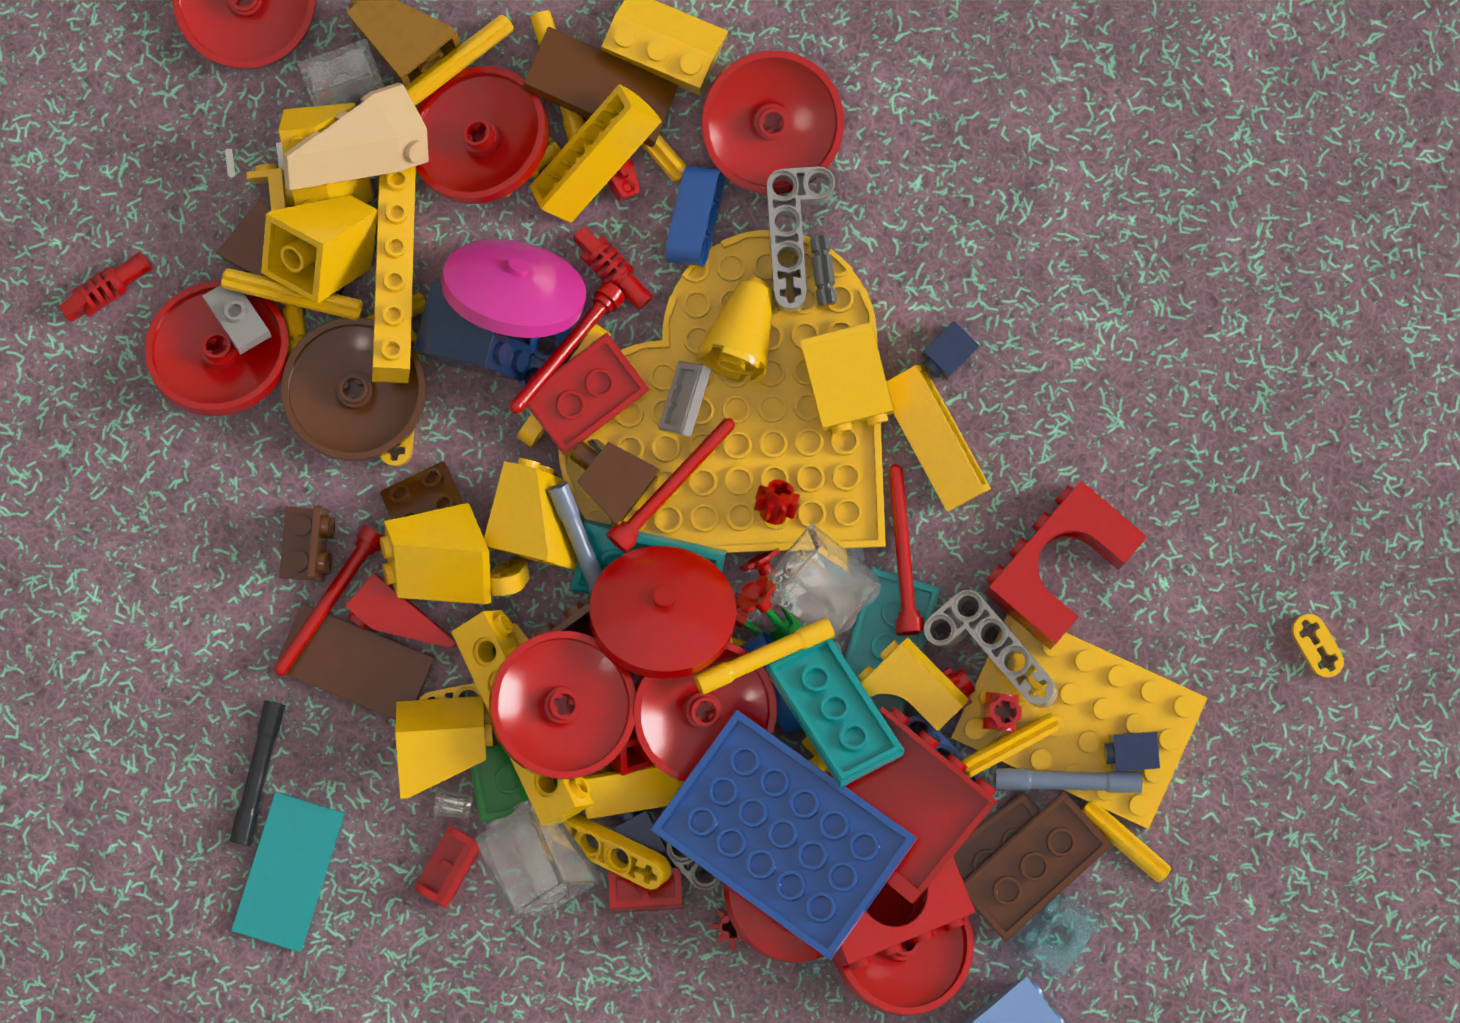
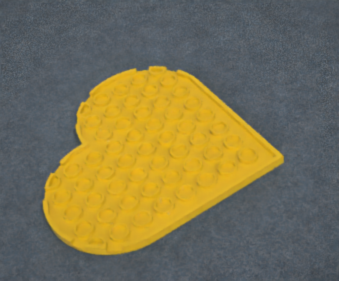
(774, 419)

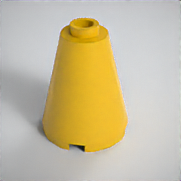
(741, 333)

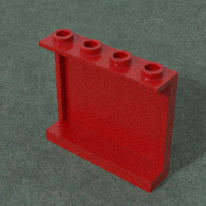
(927, 799)

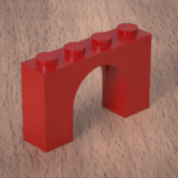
(1080, 517)
(940, 905)

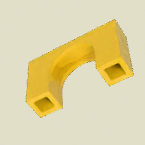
(914, 678)

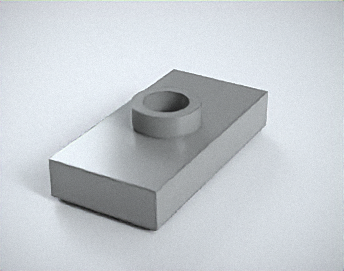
(237, 318)
(684, 398)

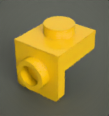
(269, 173)

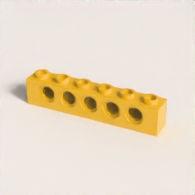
(394, 277)
(476, 645)

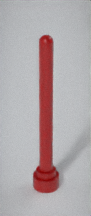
(606, 300)
(625, 533)
(367, 544)
(909, 618)

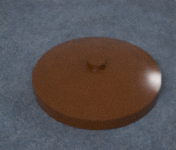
(333, 397)

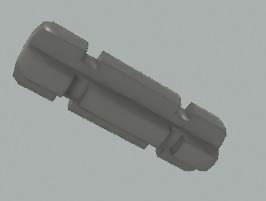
(823, 270)

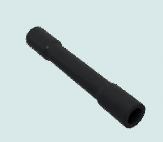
(248, 811)

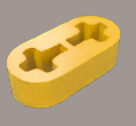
(509, 577)
(1324, 641)

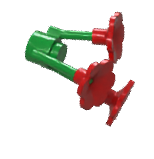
(757, 596)

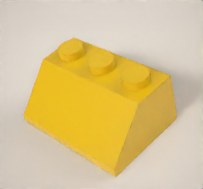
(665, 42)
(300, 123)

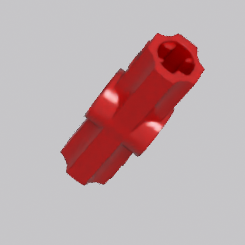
(1000, 711)

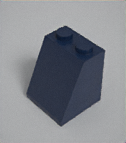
(463, 345)

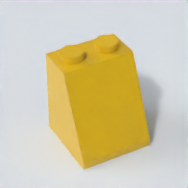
(319, 245)
(847, 378)
(525, 517)
(437, 556)
(439, 740)

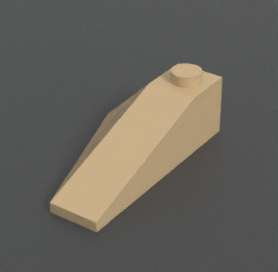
(368, 141)

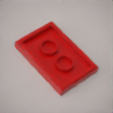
(586, 393)

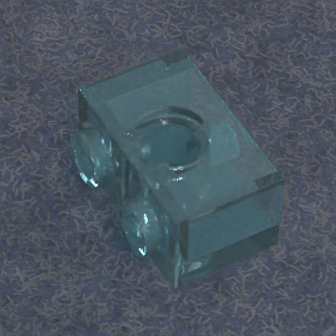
(1080, 926)

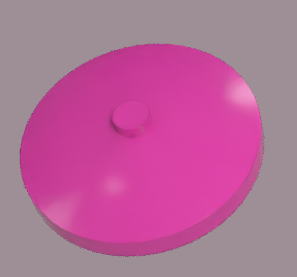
(513, 288)

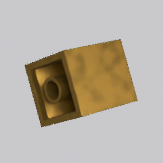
(402, 36)

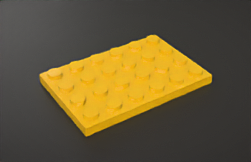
(1094, 699)

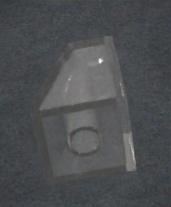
(342, 74)
(823, 581)
(533, 864)

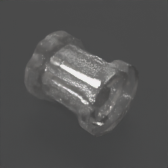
(453, 805)

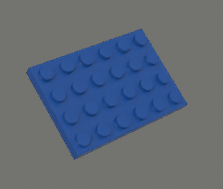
(784, 834)

